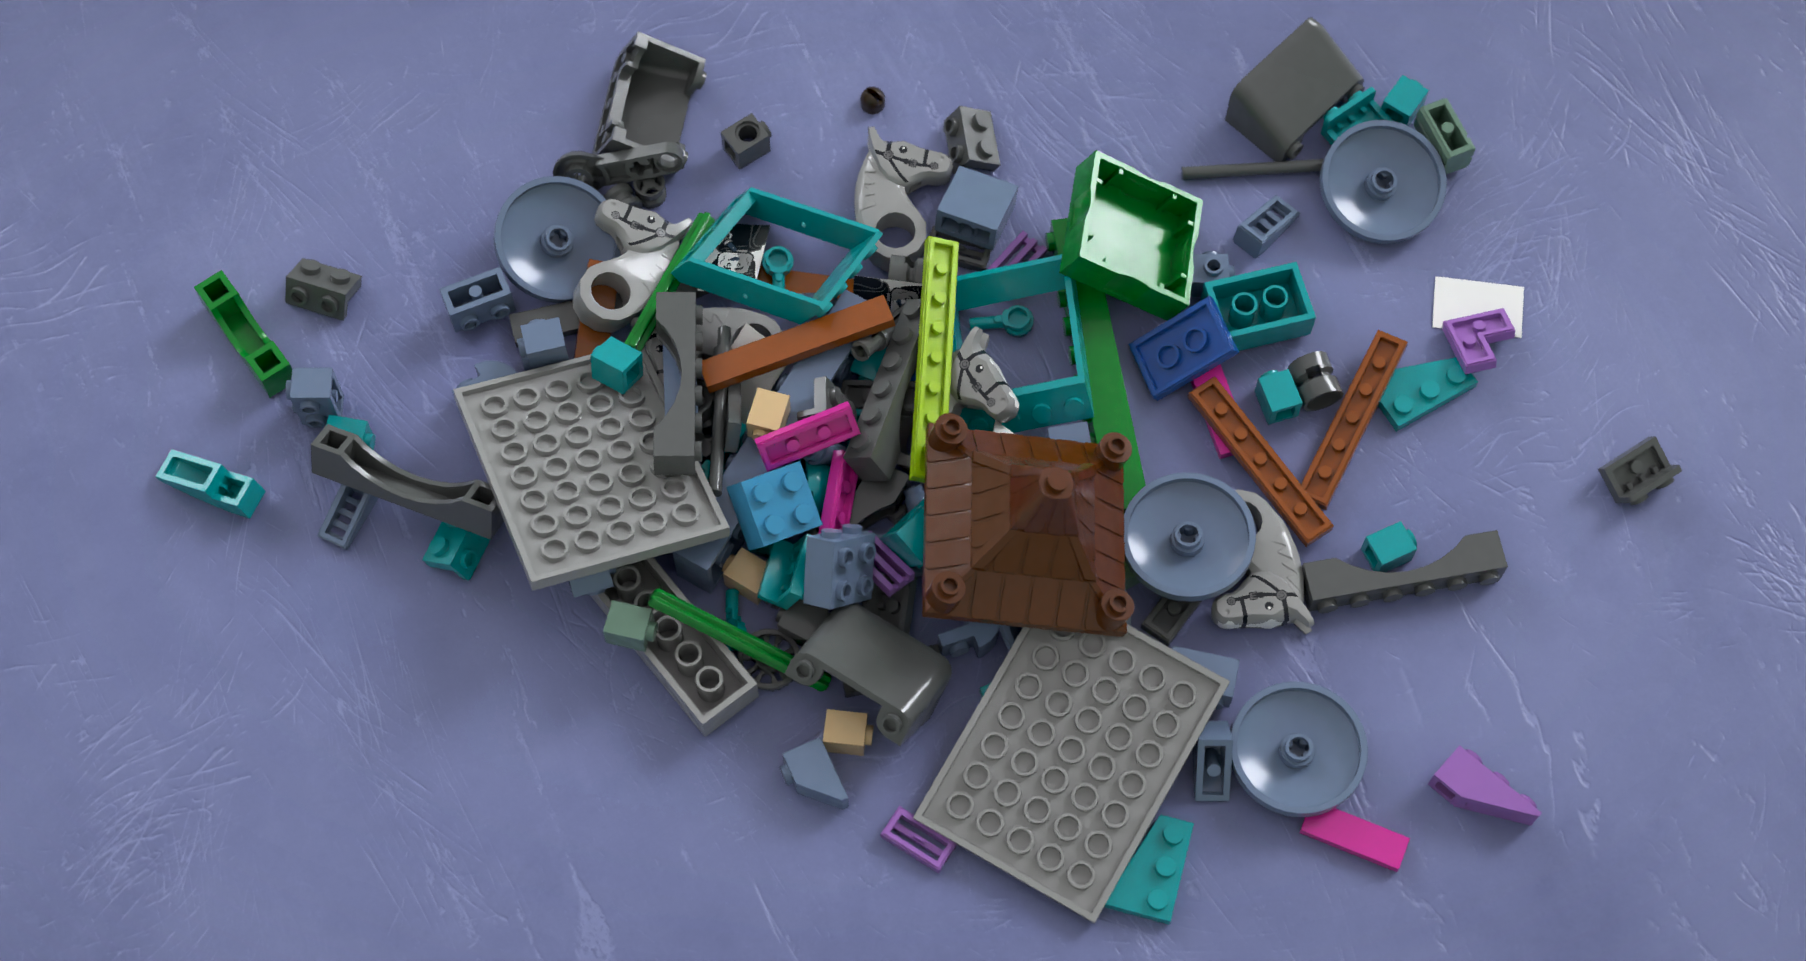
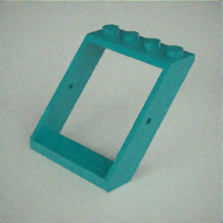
(765, 296)
(1043, 402)

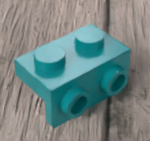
(1358, 109)
(455, 550)
(784, 573)

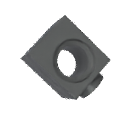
(744, 152)

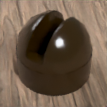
(869, 103)

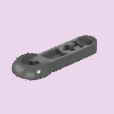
(619, 165)

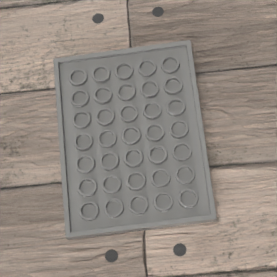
(579, 471)
(1071, 759)

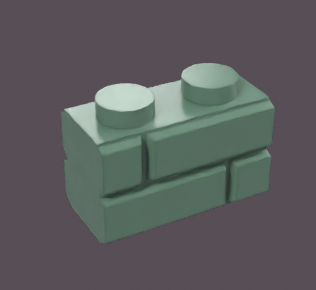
(1446, 133)

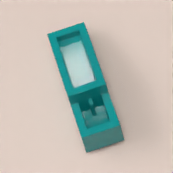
(211, 483)

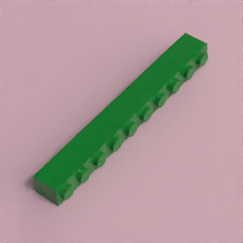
(1104, 367)

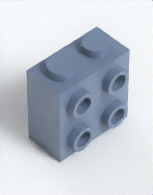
(976, 207)
(839, 567)

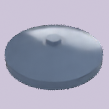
(1383, 181)
(549, 236)
(1188, 536)
(1298, 749)

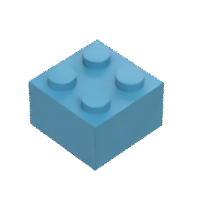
(774, 506)

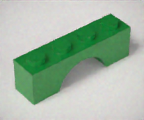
(244, 333)

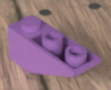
(1475, 788)

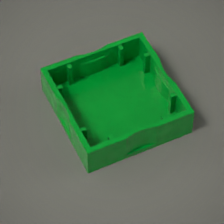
(1131, 236)

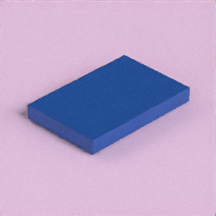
(1183, 348)

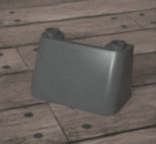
(1292, 91)
(648, 96)
(878, 663)

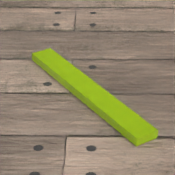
(934, 344)

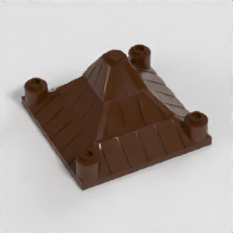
(1024, 530)

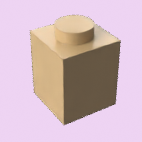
(767, 413)
(744, 574)
(847, 732)

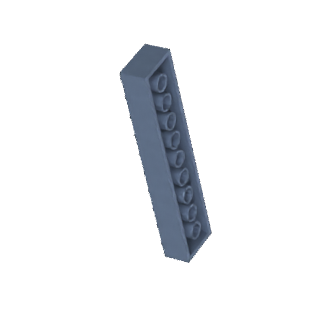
(704, 562)

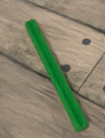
(647, 320)
(726, 633)

